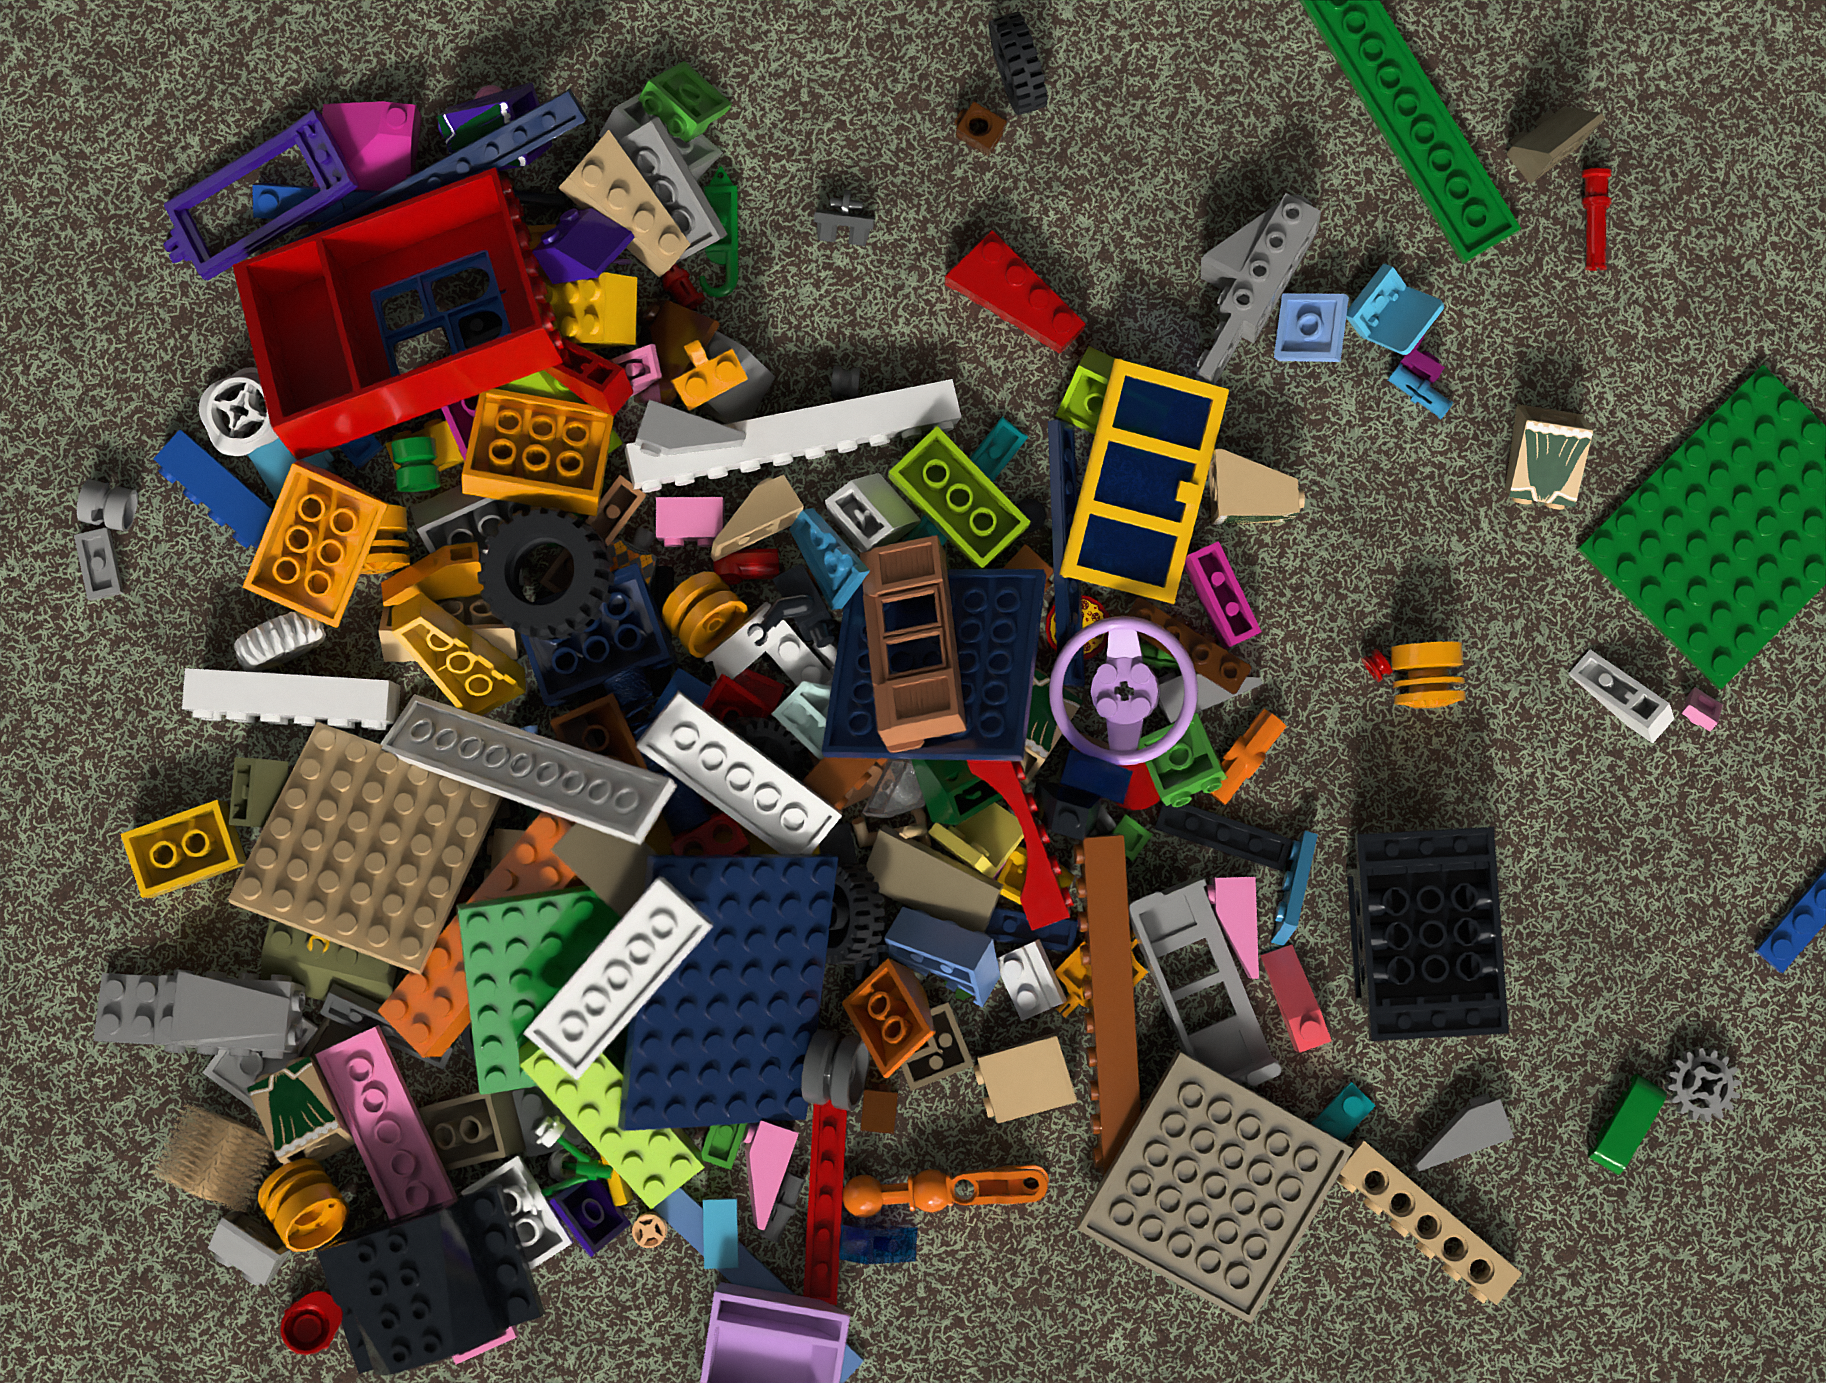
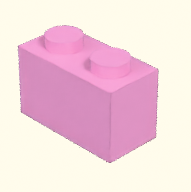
(689, 520)

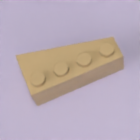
(618, 191)

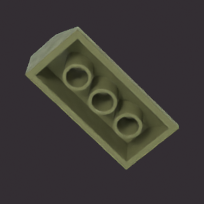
(287, 954)

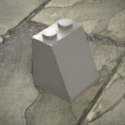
(743, 399)

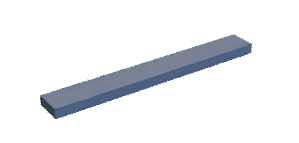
(686, 1218)

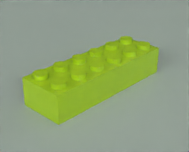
(647, 1160)

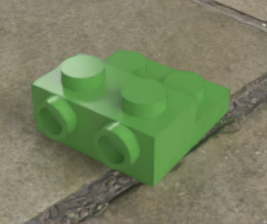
(683, 101)
(1186, 766)

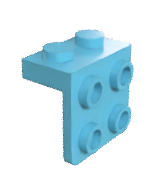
(1392, 312)
(275, 461)

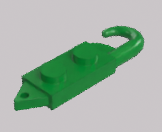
(724, 201)

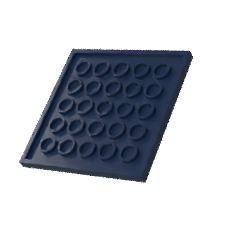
(996, 649)

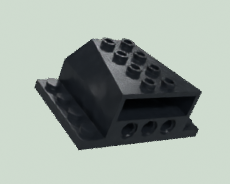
(1428, 934)
(430, 1282)

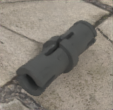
(783, 1207)

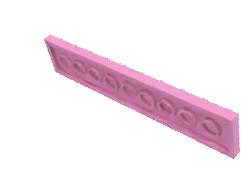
(390, 1134)

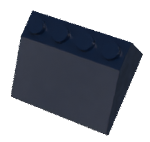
(621, 638)

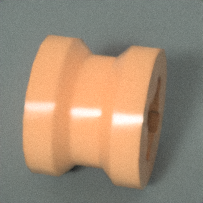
(646, 1234)

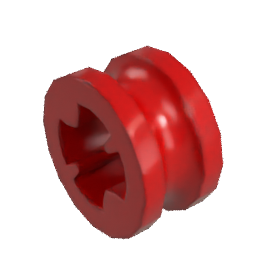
(1377, 665)

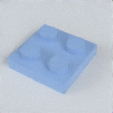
(1311, 327)

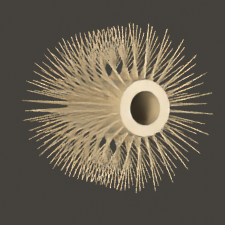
(214, 1157)

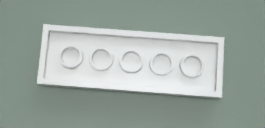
(738, 777)
(619, 978)

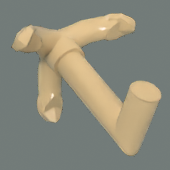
(915, 830)

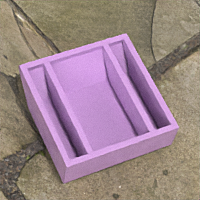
(773, 1338)

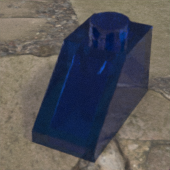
(1095, 776)
(877, 1243)

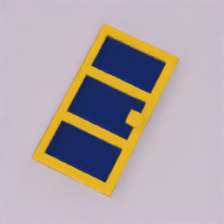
(1144, 481)

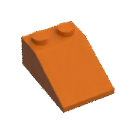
(891, 1015)

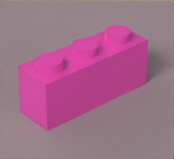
(1221, 595)

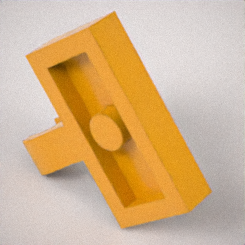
(707, 377)

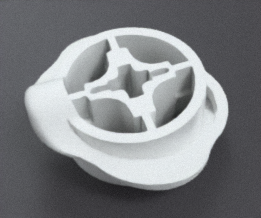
(214, 401)

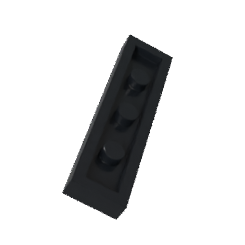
(1224, 835)

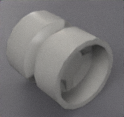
(102, 504)

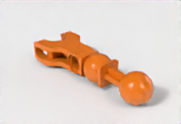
(934, 1190)

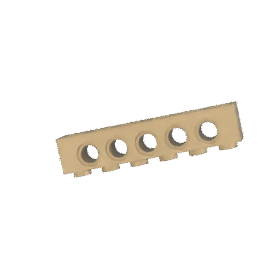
(1497, 1273)

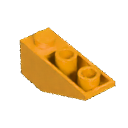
(438, 576)

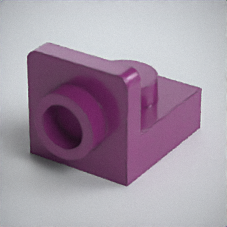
(1422, 364)

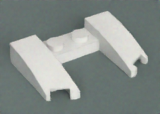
(783, 646)

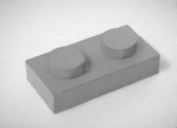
(98, 564)

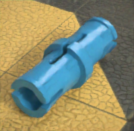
(1420, 391)

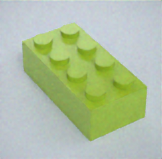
(958, 499)

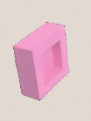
(1702, 709)

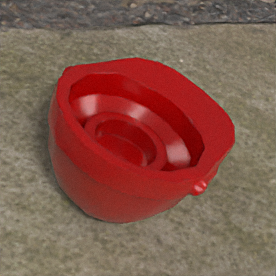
(311, 1323)

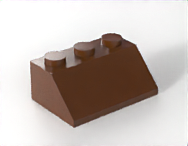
(599, 730)

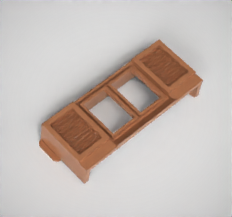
(921, 700)

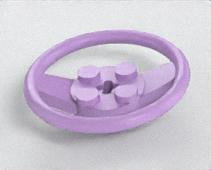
(1122, 665)

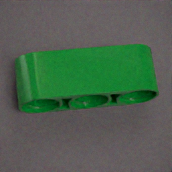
(1628, 1125)

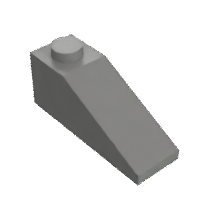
(678, 432)
(1209, 694)
(1470, 1130)

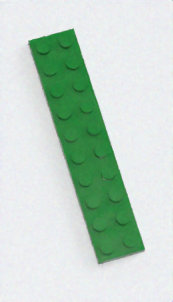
(1414, 123)

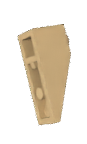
(764, 512)

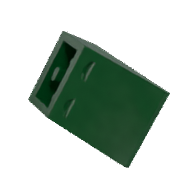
(952, 790)

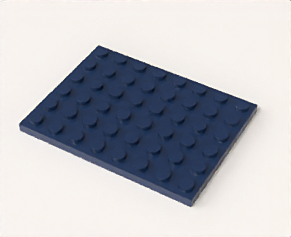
(740, 1009)

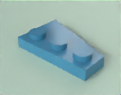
(828, 557)
(1294, 888)

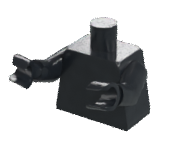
(803, 604)

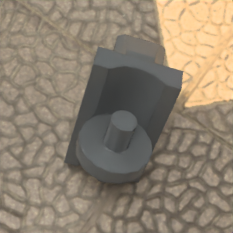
(829, 220)

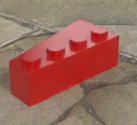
(1010, 289)

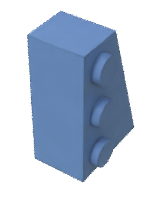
(945, 950)

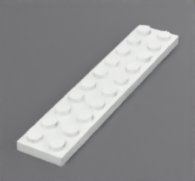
(529, 768)

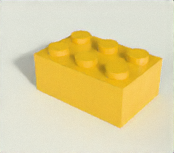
(596, 310)
(183, 849)

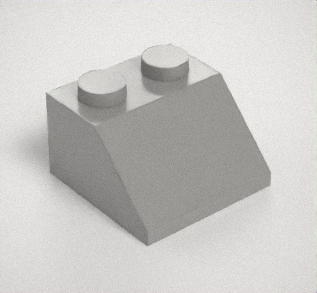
(248, 1247)

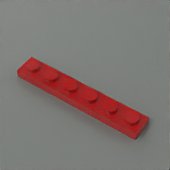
(825, 1203)

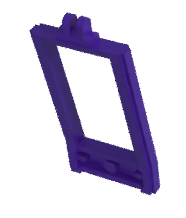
(325, 163)

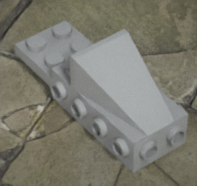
(1253, 273)
(202, 1012)

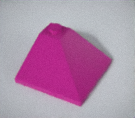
(375, 140)

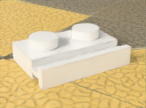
(1030, 980)

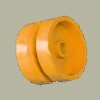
(703, 612)

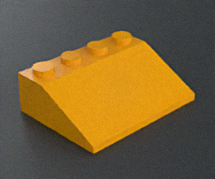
(537, 451)
(315, 543)

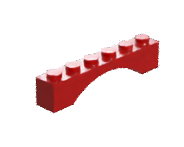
(1041, 893)

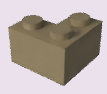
(942, 1056)

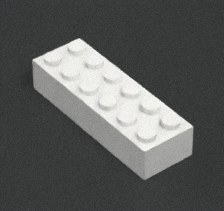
(290, 696)

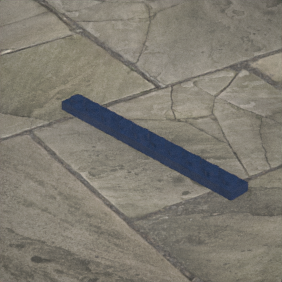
(482, 154)

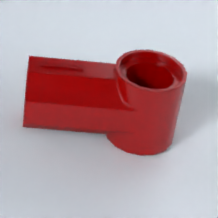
(748, 565)

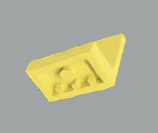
(982, 839)

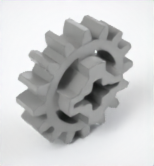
(1710, 1097)

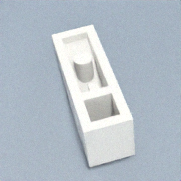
(1623, 696)

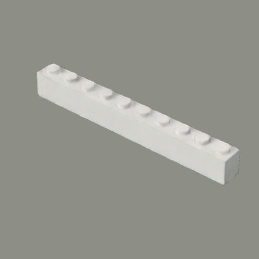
(806, 433)

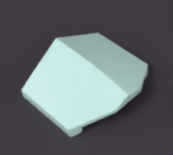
(806, 714)

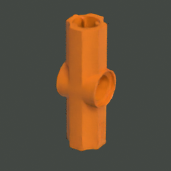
(1248, 753)

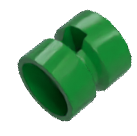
(416, 459)

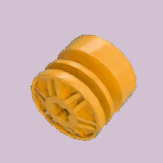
(384, 551)
(1428, 673)
(303, 1205)

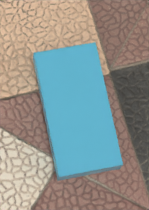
(720, 1233)

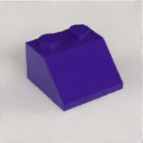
(581, 246)
(590, 1215)

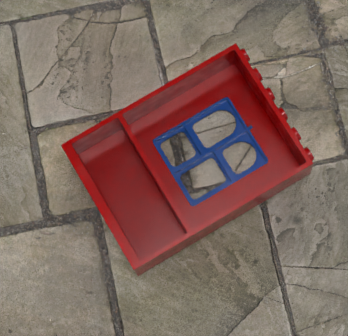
(323, 327)

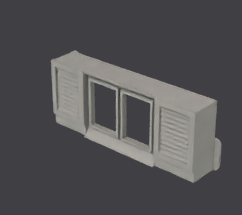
(1174, 920)

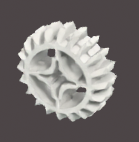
(278, 641)

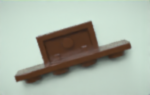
(1206, 655)

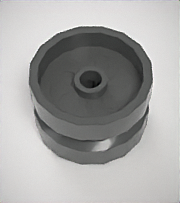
(835, 1070)

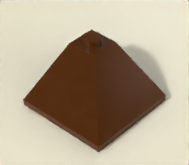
(671, 329)

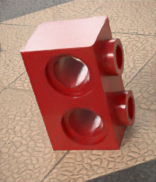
(704, 836)

